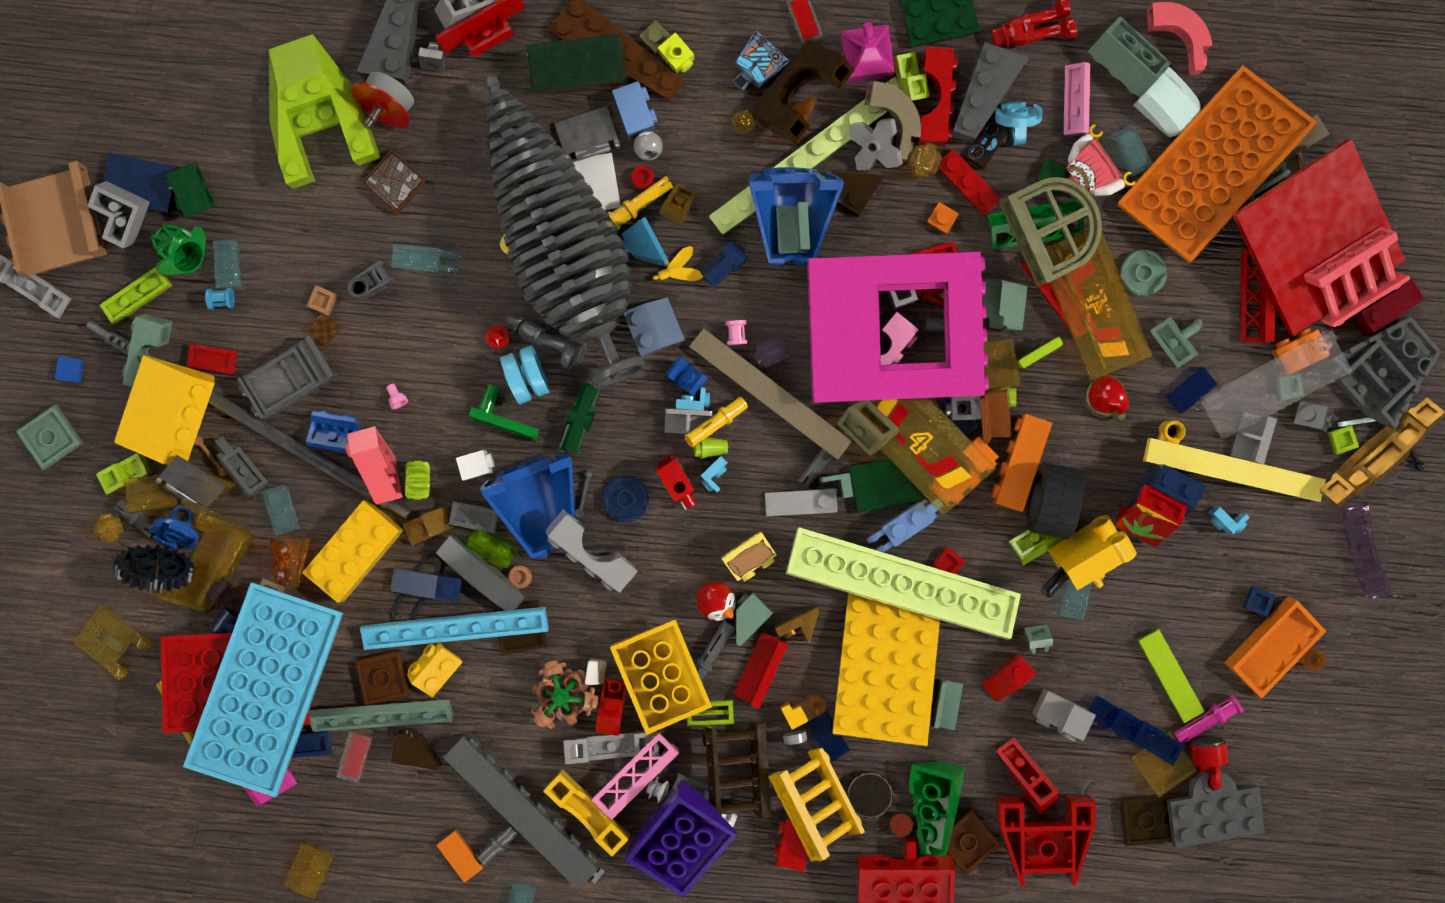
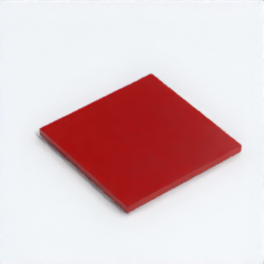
(1306, 224)

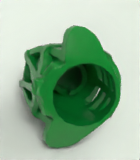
(173, 245)

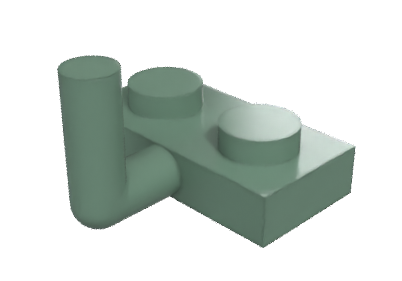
(1176, 341)

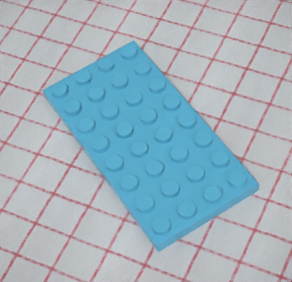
(263, 690)

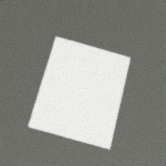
(601, 176)

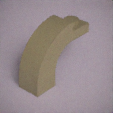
(901, 109)

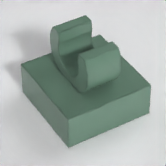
(1038, 637)

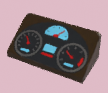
(986, 143)

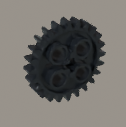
(153, 568)

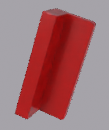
(760, 669)

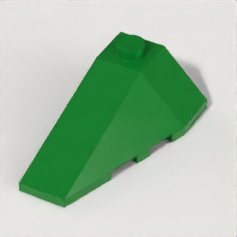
(935, 797)

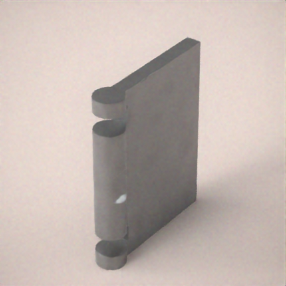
(587, 134)
(189, 482)

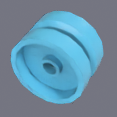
(522, 375)

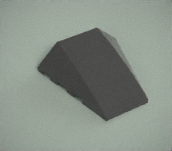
(1389, 371)

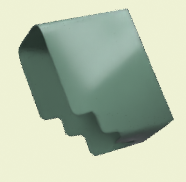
(1005, 304)

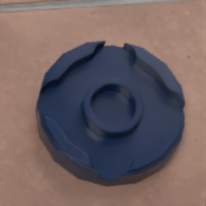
(625, 499)

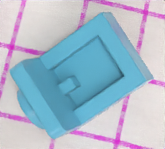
(1222, 520)

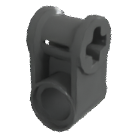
(372, 281)

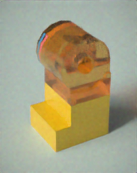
(805, 711)

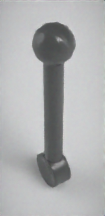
(580, 512)

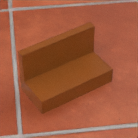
(995, 414)

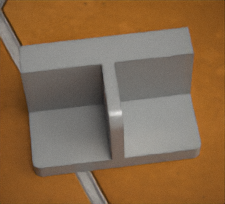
(684, 421)
(1254, 441)

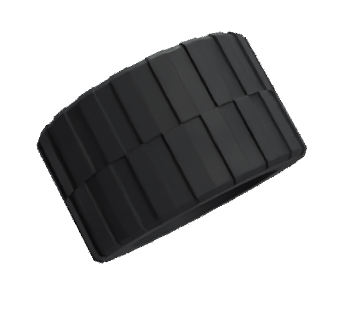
(1056, 500)

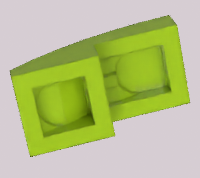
(909, 78)
(132, 467)

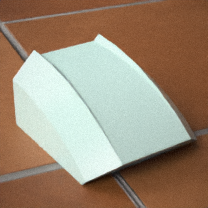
(1169, 104)

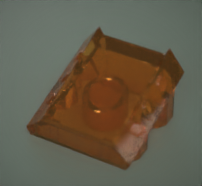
(289, 558)

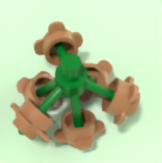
(548, 691)

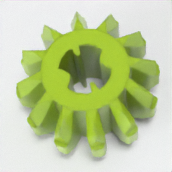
(417, 480)

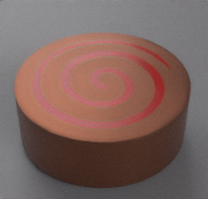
(900, 824)

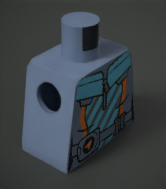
(758, 63)

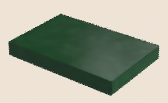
(882, 486)

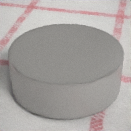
(795, 737)

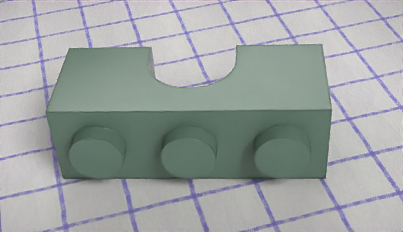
(146, 331)

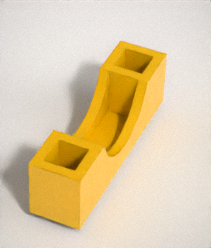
(576, 800)

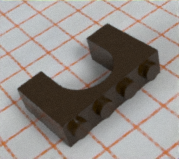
(808, 64)

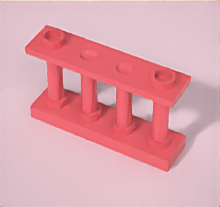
(1341, 265)

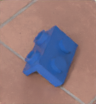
(330, 430)

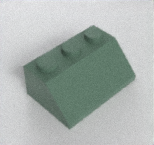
(1129, 57)

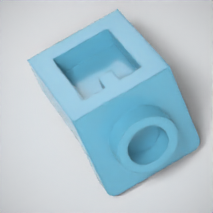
(689, 402)
(716, 470)

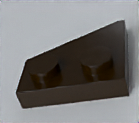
(856, 190)

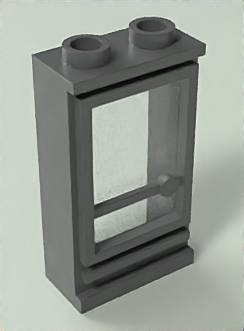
(286, 379)

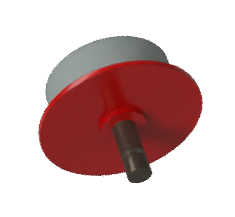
(383, 100)

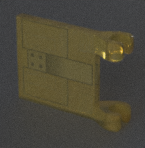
(107, 639)

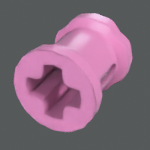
(736, 332)

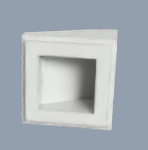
(595, 672)

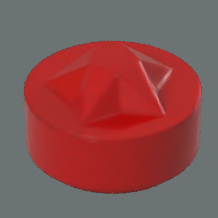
(498, 337)

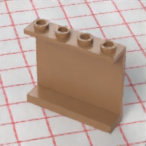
(51, 221)

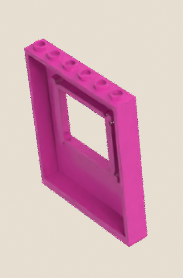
(847, 327)

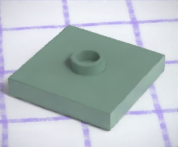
(49, 437)

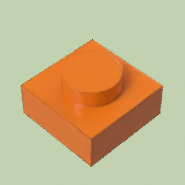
(942, 218)

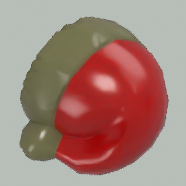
(1107, 398)

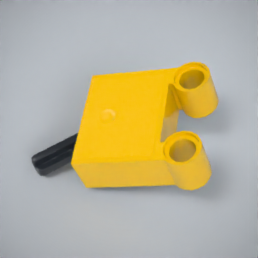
(1088, 555)

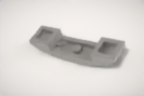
(34, 288)
(607, 746)

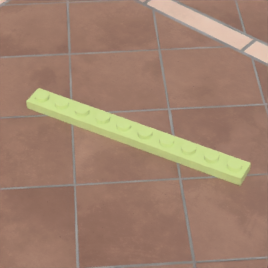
(805, 157)

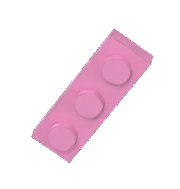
(1076, 99)

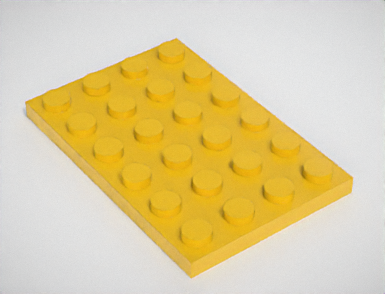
(885, 673)

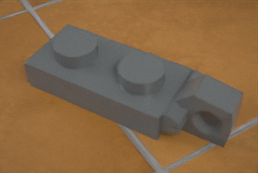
(239, 467)

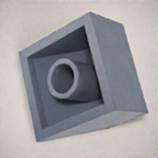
(654, 326)

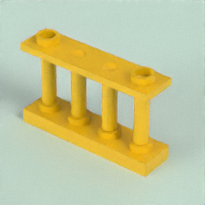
(795, 804)

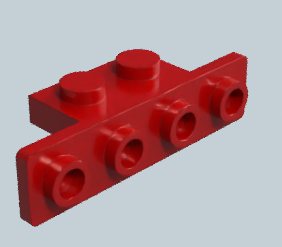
(481, 29)

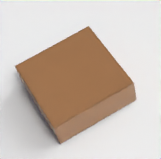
(322, 300)

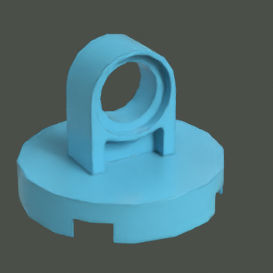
(1018, 118)

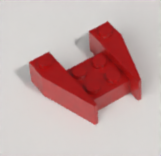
(1047, 844)

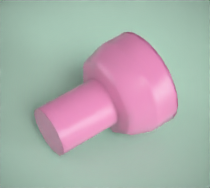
(396, 399)

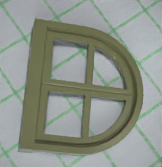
(1030, 239)

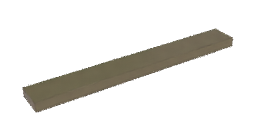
(770, 394)

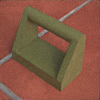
(863, 431)

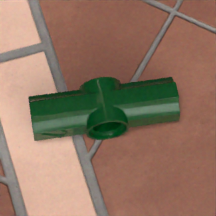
(580, 418)

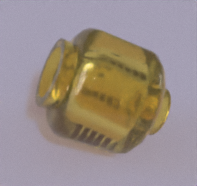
(924, 160)

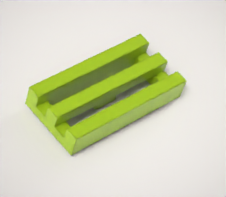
(1039, 353)
(730, 720)

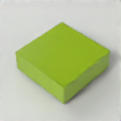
(1342, 439)

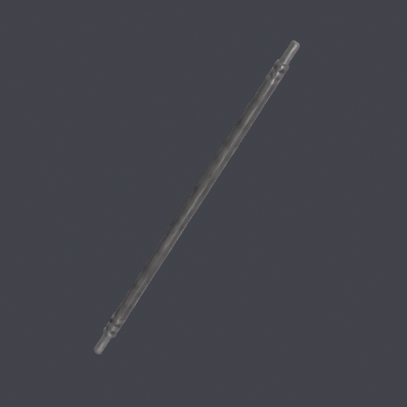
(283, 440)

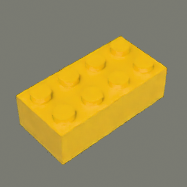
(353, 551)

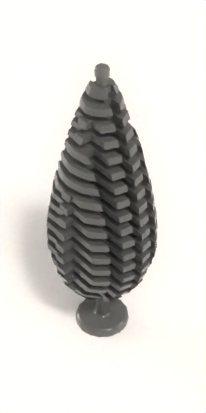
(557, 233)

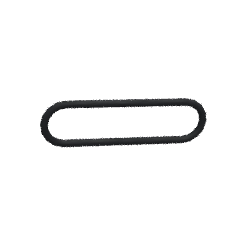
(423, 598)

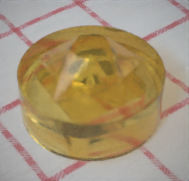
(743, 122)

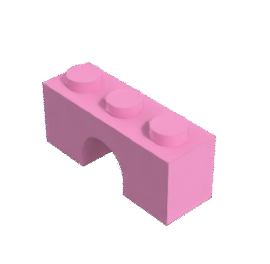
(900, 334)

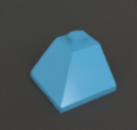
(643, 243)

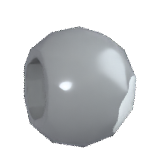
(648, 145)

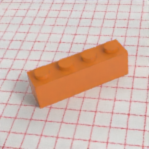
(1022, 462)

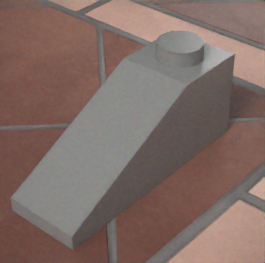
(454, 11)
(801, 502)

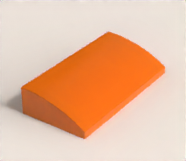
(1275, 646)

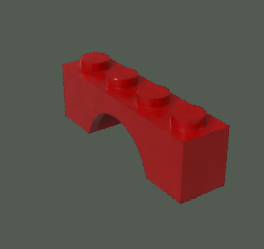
(939, 67)

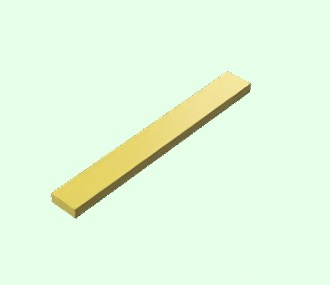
(1233, 469)

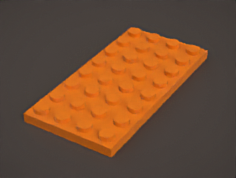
(1216, 164)

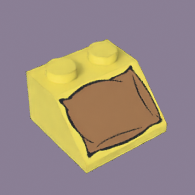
(749, 556)

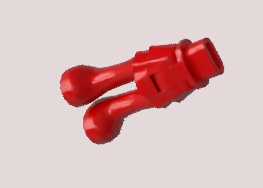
(1021, 30)

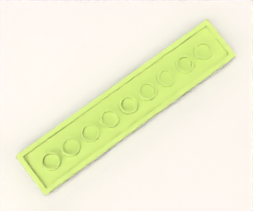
(903, 583)

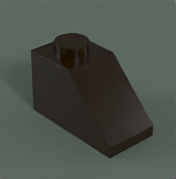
(414, 750)

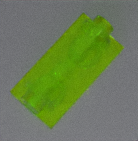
(482, 542)

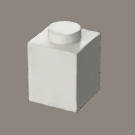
(475, 464)

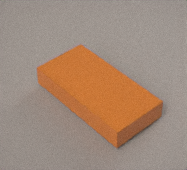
(460, 856)

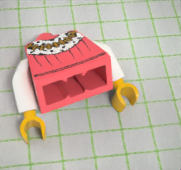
(1094, 168)

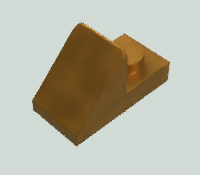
(678, 204)
(428, 525)
(804, 620)

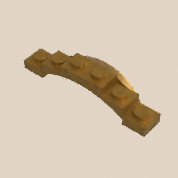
(1382, 453)

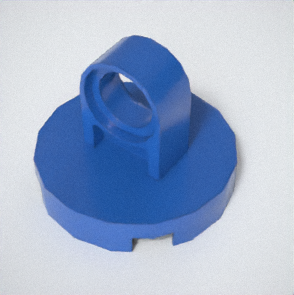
(174, 532)

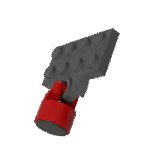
(1214, 804)

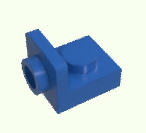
(686, 376)

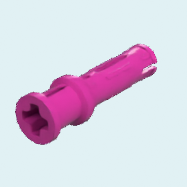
(1216, 715)

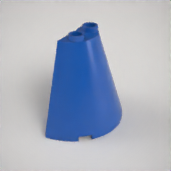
(786, 188)
(531, 498)

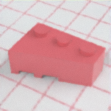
(375, 464)

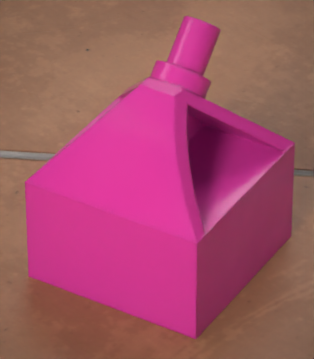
(868, 52)

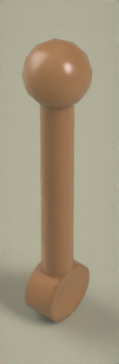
(199, 441)

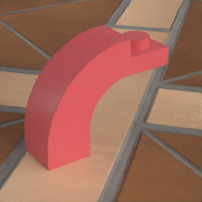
(1186, 25)

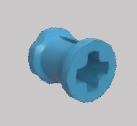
(219, 298)

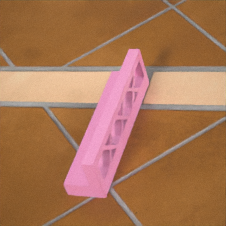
(641, 781)

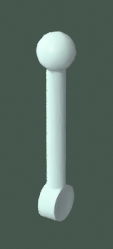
(1352, 422)

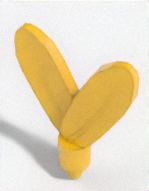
(675, 268)

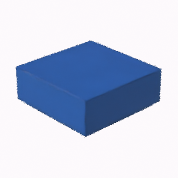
(69, 369)

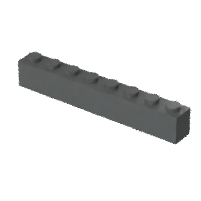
(522, 811)

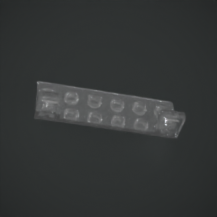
(1276, 384)

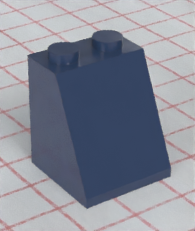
(1172, 485)

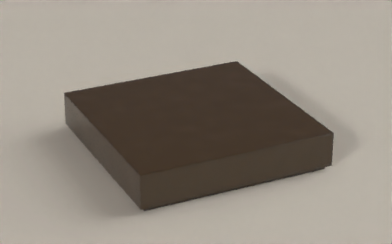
(522, 642)

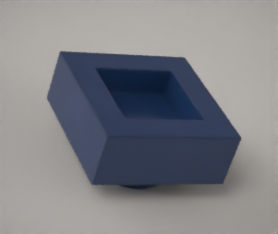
(1259, 601)

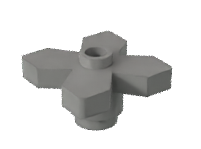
(876, 144)

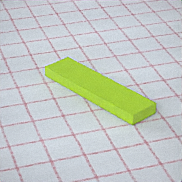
(1170, 676)

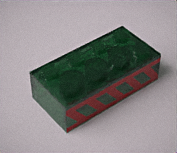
(577, 64)

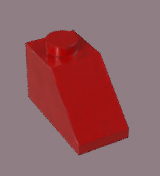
(1009, 677)

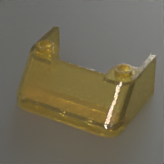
(214, 557)

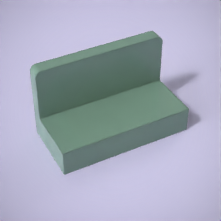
(793, 228)
(844, 483)
(946, 704)

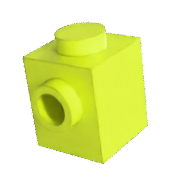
(676, 54)

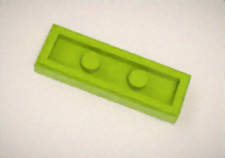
(135, 296)

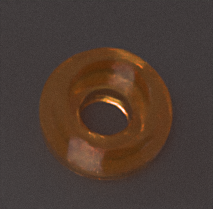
(1318, 664)

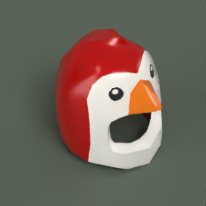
(716, 601)

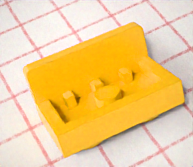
(433, 668)

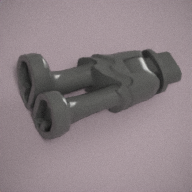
(572, 349)

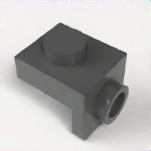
(1314, 416)

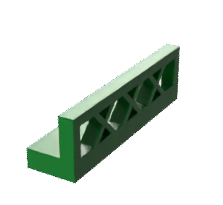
(1041, 216)

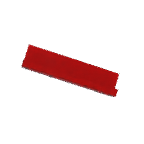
(1265, 304)

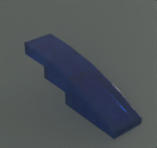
(1136, 731)

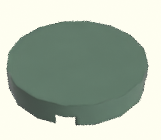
(1143, 273)

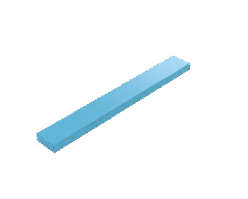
(454, 628)

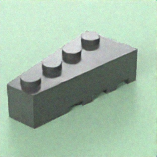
(392, 41)
(988, 84)

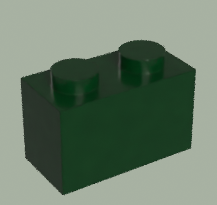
(190, 190)

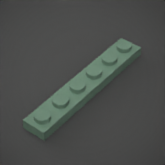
(381, 715)

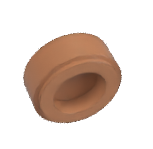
(520, 576)

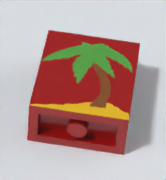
(1151, 517)

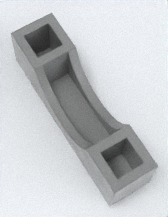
(612, 569)

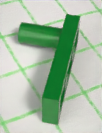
(484, 416)

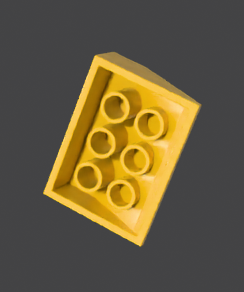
(164, 410)
(660, 676)

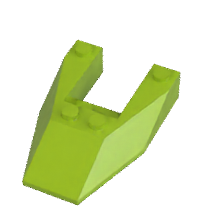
(307, 97)

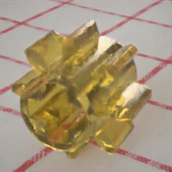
(107, 528)

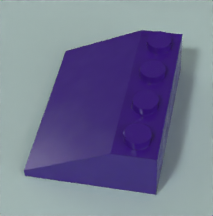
(680, 840)

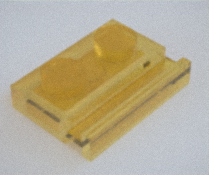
(146, 495)
(309, 870)

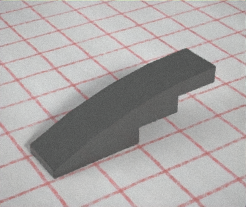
(480, 574)

